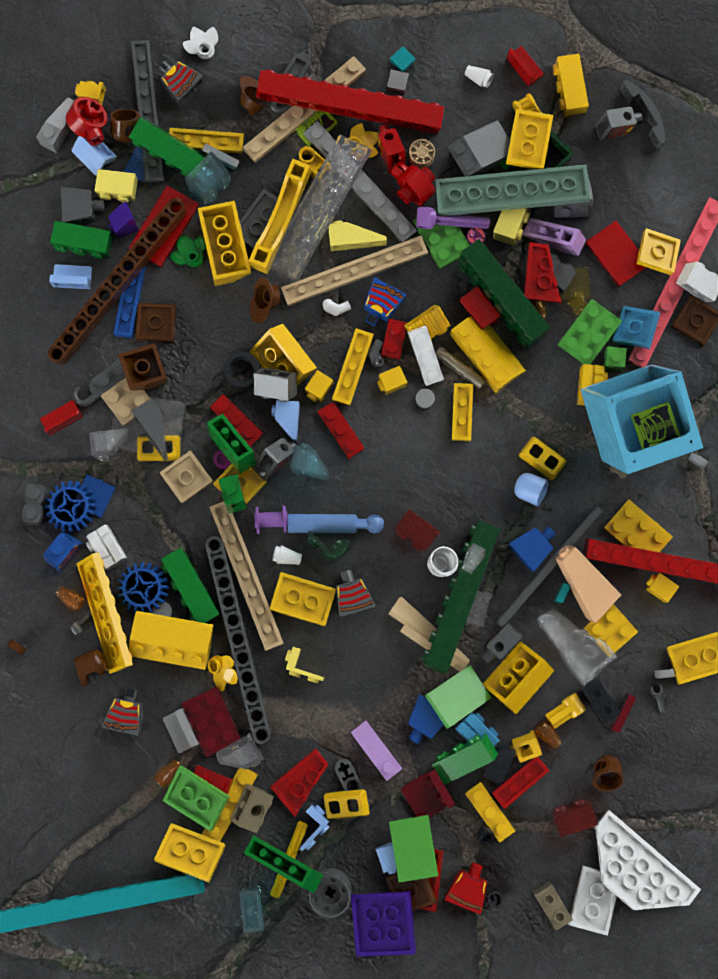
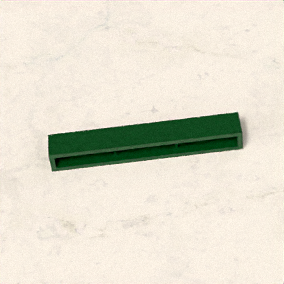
(459, 601)

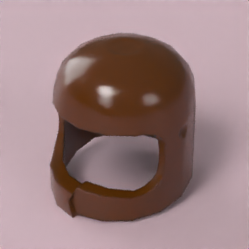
(120, 120)
(90, 662)
(612, 765)

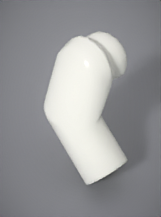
(334, 308)

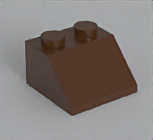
(143, 368)

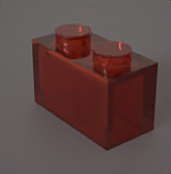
(417, 531)
(574, 817)

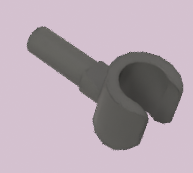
(76, 627)
(658, 697)

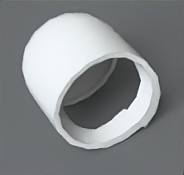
(438, 566)

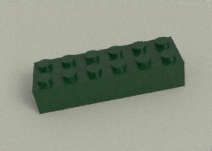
(503, 294)

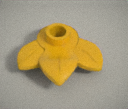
(366, 138)
(222, 671)

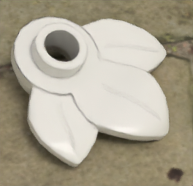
(201, 41)

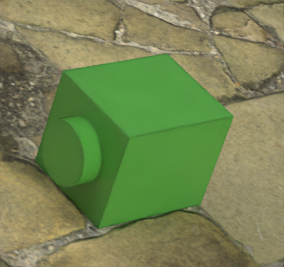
(614, 358)

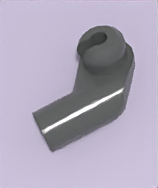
(374, 354)

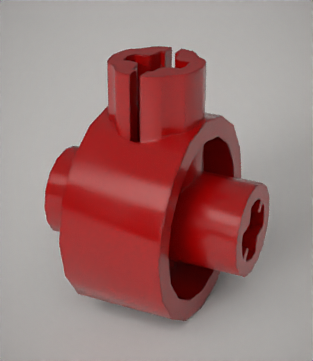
(87, 119)
(414, 183)

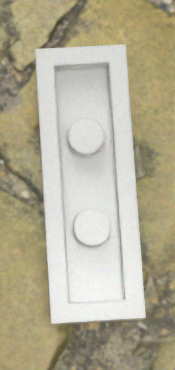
(425, 355)

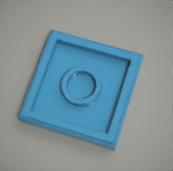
(636, 327)

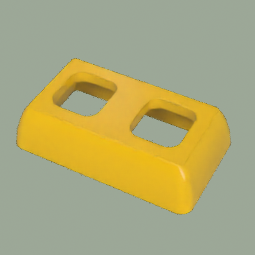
(155, 456)
(539, 463)
(342, 797)

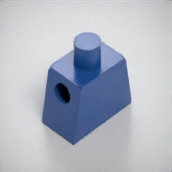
(533, 547)
(424, 720)

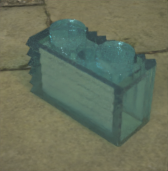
(251, 909)

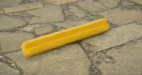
(292, 851)

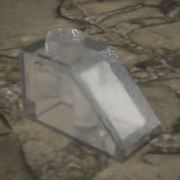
(107, 442)
(241, 754)

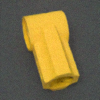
(569, 708)

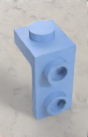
(317, 814)

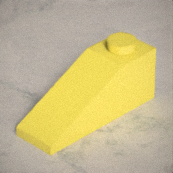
(349, 236)

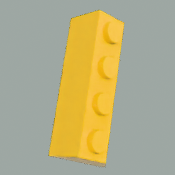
(224, 242)
(487, 353)
(171, 640)

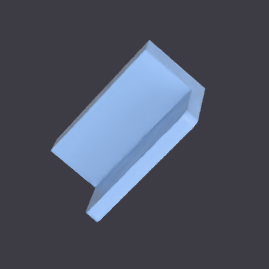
(93, 156)
(71, 276)

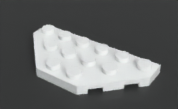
(637, 870)

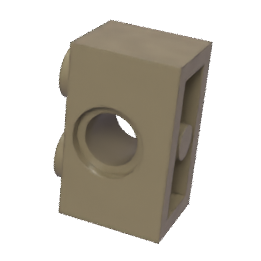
(249, 798)
(552, 905)

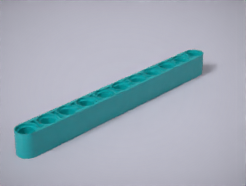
(99, 902)

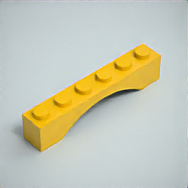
(274, 232)

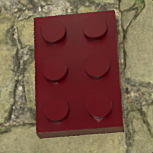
(211, 721)

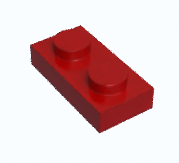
(394, 339)
(216, 779)

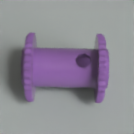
(271, 519)

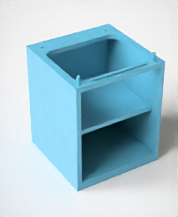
(617, 398)

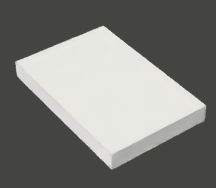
(592, 903)

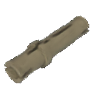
(463, 370)

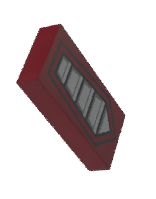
(624, 710)

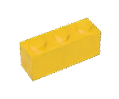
(570, 85)

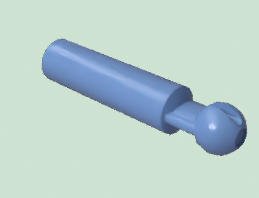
(333, 523)

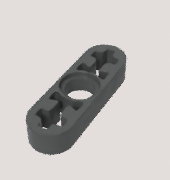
(340, 774)

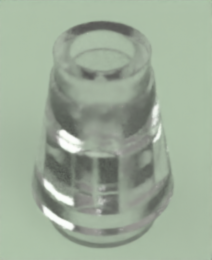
(473, 557)

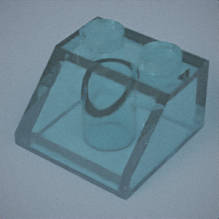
(208, 178)
(308, 463)

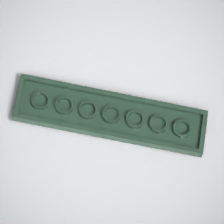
(512, 190)

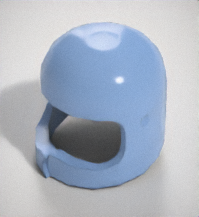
(531, 488)

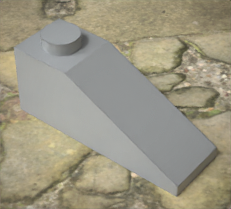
(55, 128)

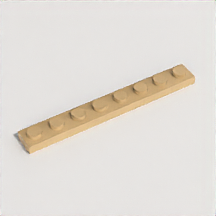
(296, 116)
(354, 270)
(247, 576)

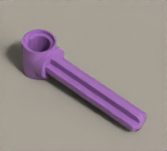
(428, 218)

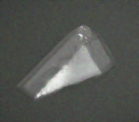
(580, 651)

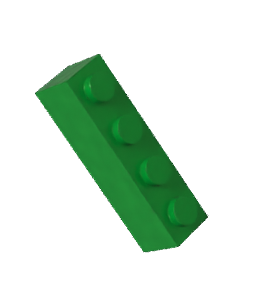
(165, 146)
(190, 587)
(283, 864)

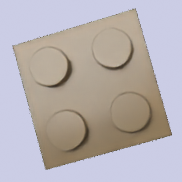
(122, 401)
(186, 477)

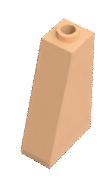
(588, 585)

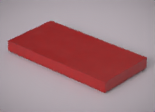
(164, 251)

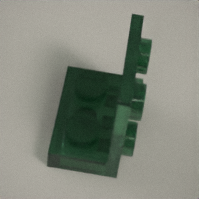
(339, 547)

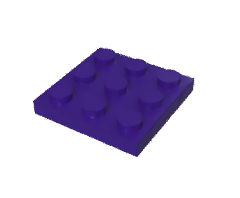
(383, 923)

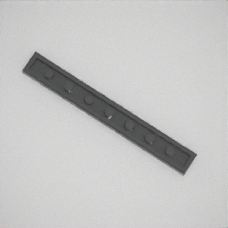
(146, 104)
(547, 568)

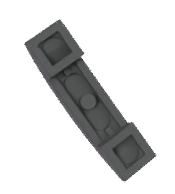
(634, 93)

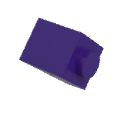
(122, 221)

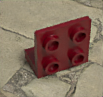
(427, 794)

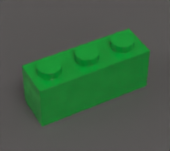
(81, 240)
(231, 443)
(464, 758)

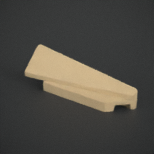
(420, 629)

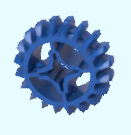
(76, 521)
(150, 585)

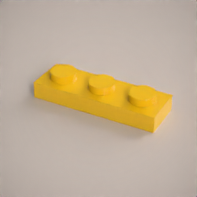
(462, 412)
(489, 811)

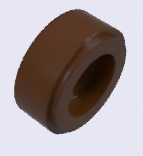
(16, 647)

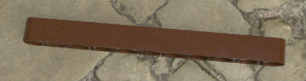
(118, 272)

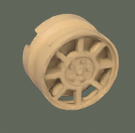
(421, 154)

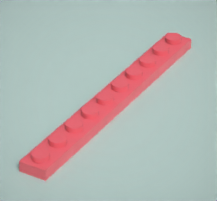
(672, 291)

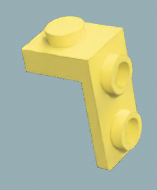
(292, 658)

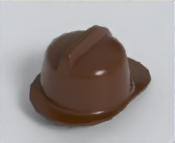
(248, 95)
(263, 300)

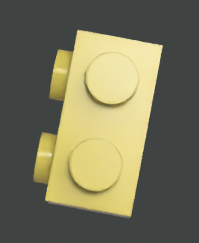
(116, 185)
(510, 225)

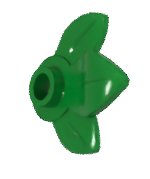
(187, 249)

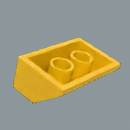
(282, 352)
(518, 677)

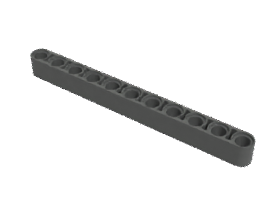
(236, 650)

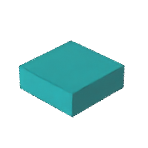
(402, 59)
(561, 594)

